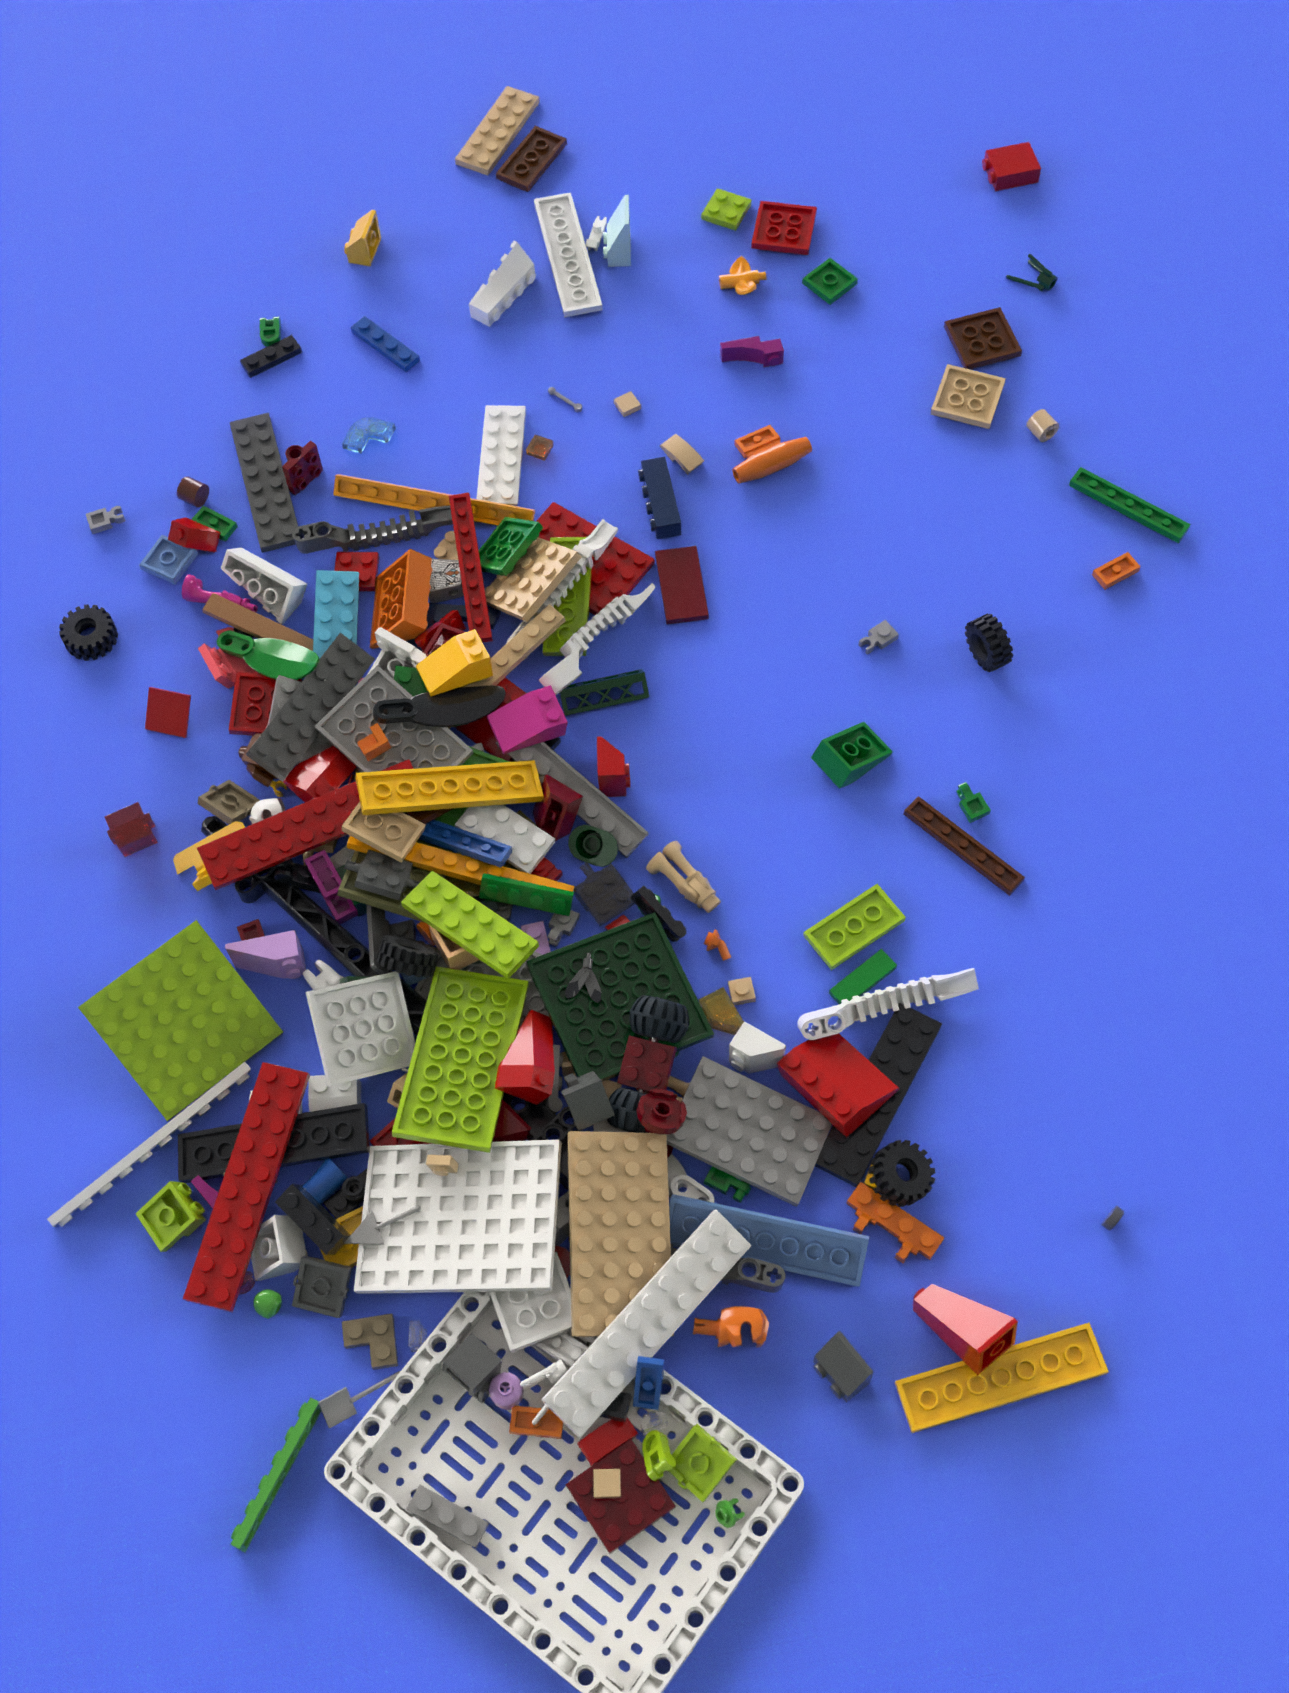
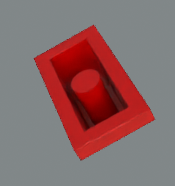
(193, 535)

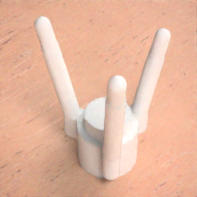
(553, 1373)

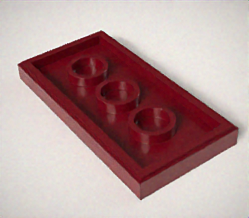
(681, 585)

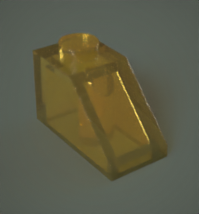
(721, 1012)

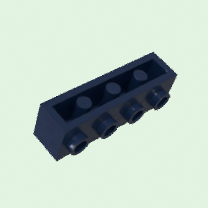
(660, 498)

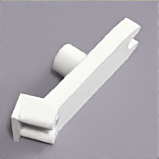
(596, 233)

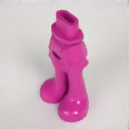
(193, 592)

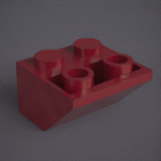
(557, 809)

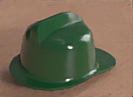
(593, 845)

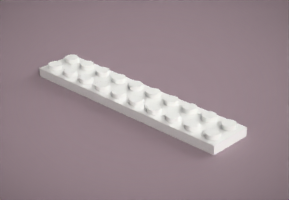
(646, 1323)

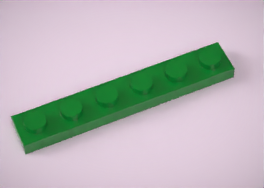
(1129, 505)

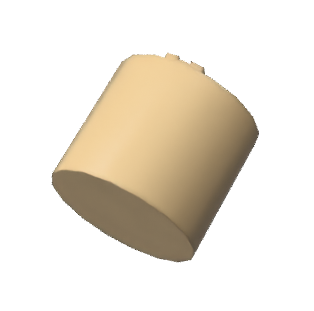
(1042, 425)

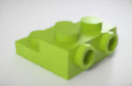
(171, 1215)

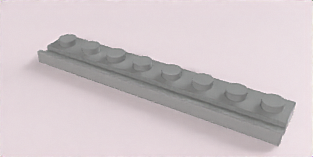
(595, 807)

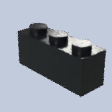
(313, 1219)

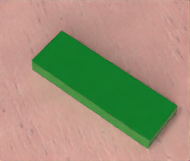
(863, 977)

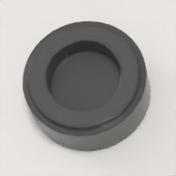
(1113, 1218)

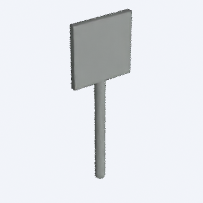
(340, 1404)

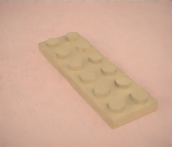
(497, 130)

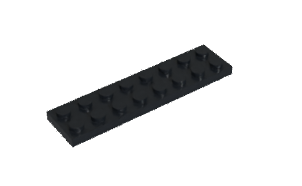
(899, 1058)
(314, 1138)

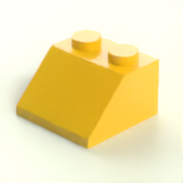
(363, 240)

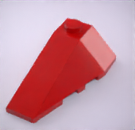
(319, 774)
(529, 1063)

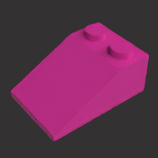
(528, 720)

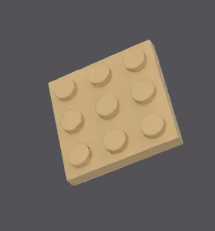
(968, 396)

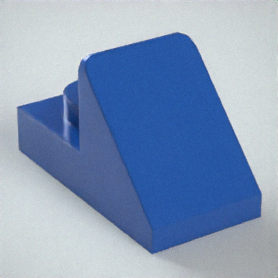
(648, 1382)

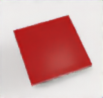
(167, 712)

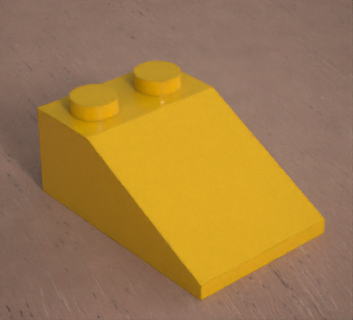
(455, 664)

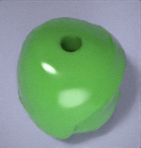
(267, 1303)

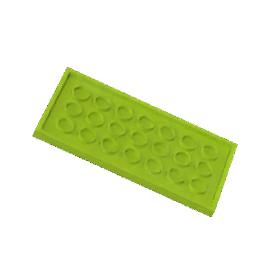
(456, 1059)

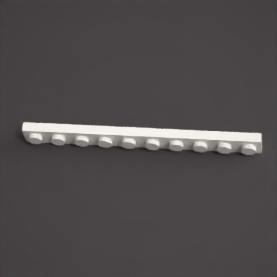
(143, 1151)

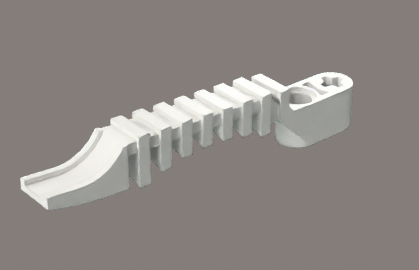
(592, 545)
(568, 669)
(858, 1007)

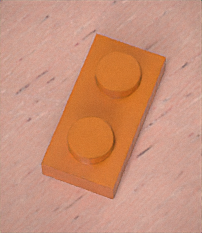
(1116, 570)
(548, 1426)

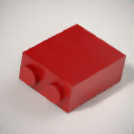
(1011, 166)

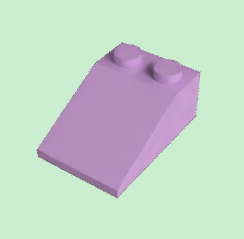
(271, 955)

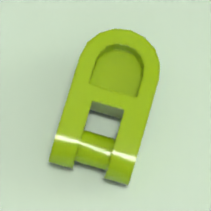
(656, 1447)

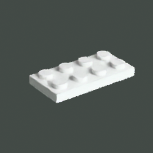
(506, 826)

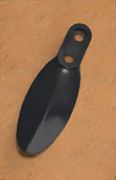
(445, 709)

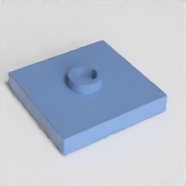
(168, 560)

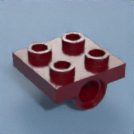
(301, 466)

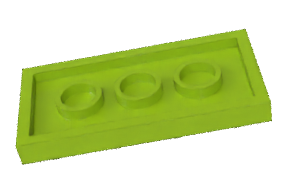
(854, 926)

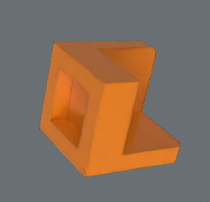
(374, 744)

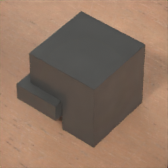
(587, 1100)
(473, 1367)

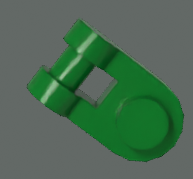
(270, 330)

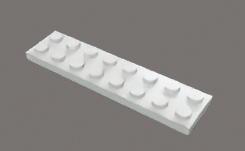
(568, 255)

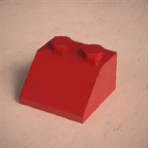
(612, 770)

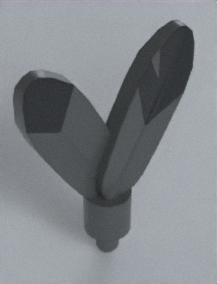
(587, 977)

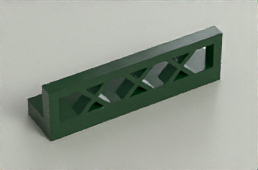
(598, 684)

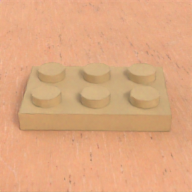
(388, 833)

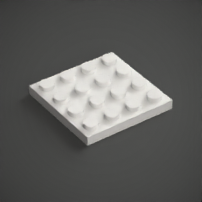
(362, 1028)

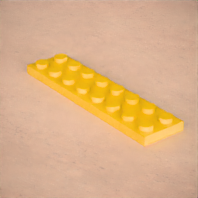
(448, 787)
(1016, 1375)

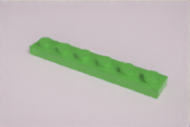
(272, 1482)

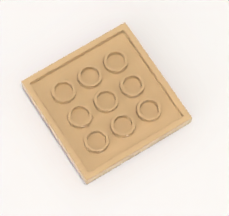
(532, 579)

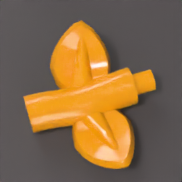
(741, 277)

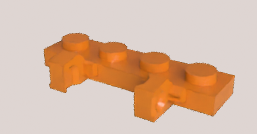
(910, 1231)

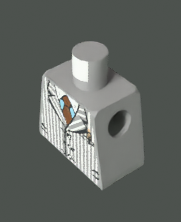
(445, 580)

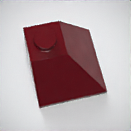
(510, 1125)

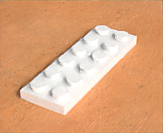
(501, 454)

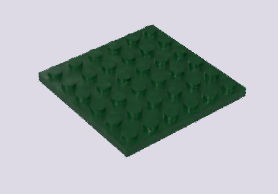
(627, 965)

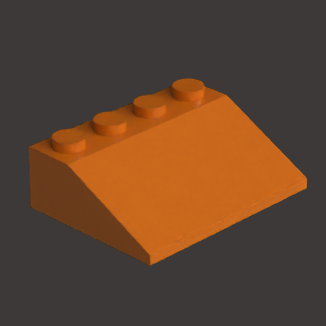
(402, 597)

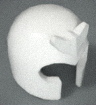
(265, 809)

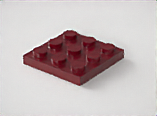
(640, 1502)

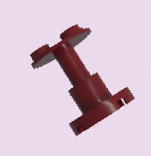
(661, 1113)

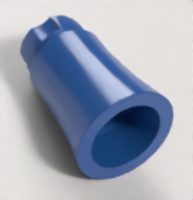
(325, 1181)

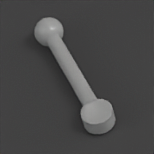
(577, 407)

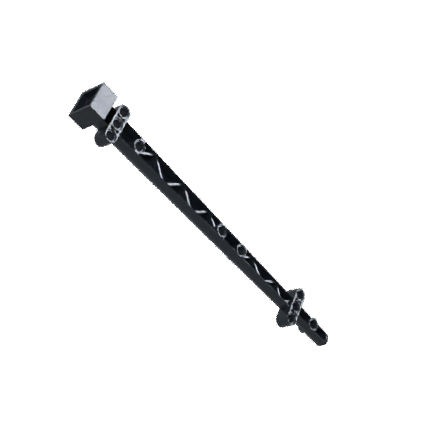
(345, 947)

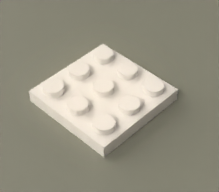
(534, 1315)

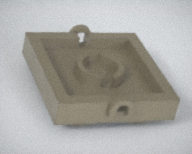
(228, 802)

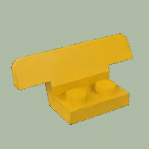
(191, 857)

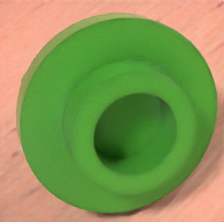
(726, 1514)

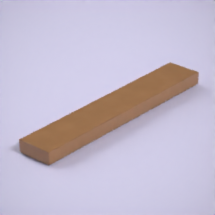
(252, 622)

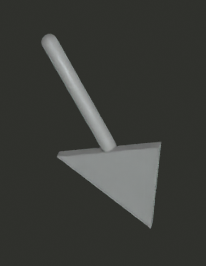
(369, 1232)

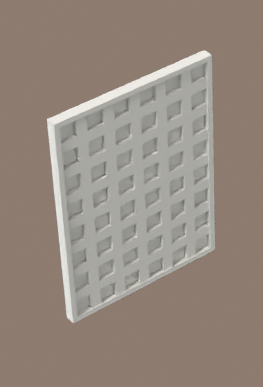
(475, 1226)

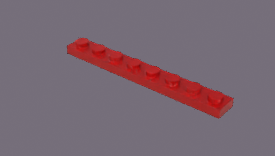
(470, 566)

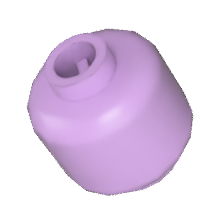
(506, 1399)

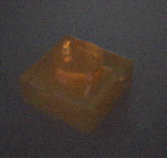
(539, 447)

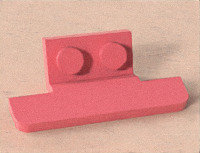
(223, 665)

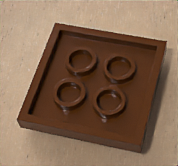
(982, 338)

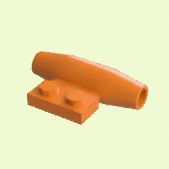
(767, 454)

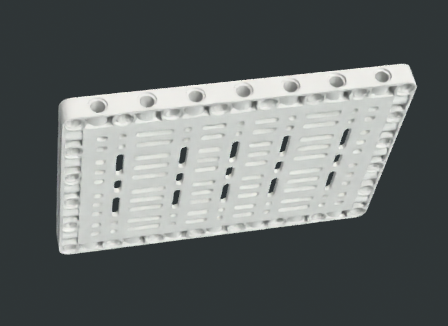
(487, 1584)

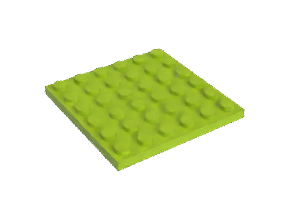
(180, 1020)

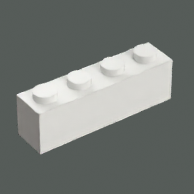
(503, 286)
(268, 584)

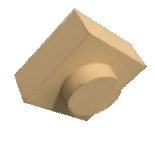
(741, 991)
(442, 1164)

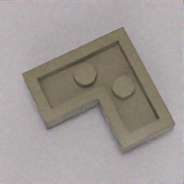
(376, 1332)

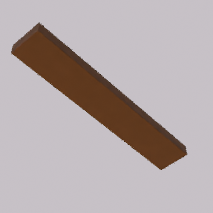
(964, 845)

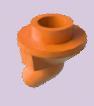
(714, 941)

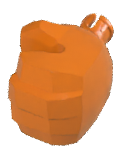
(728, 1326)

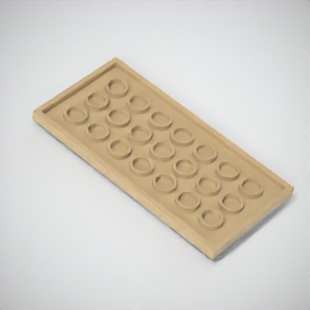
(614, 1222)

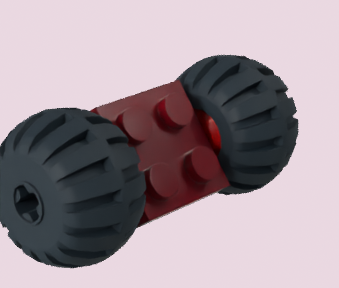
(647, 1062)

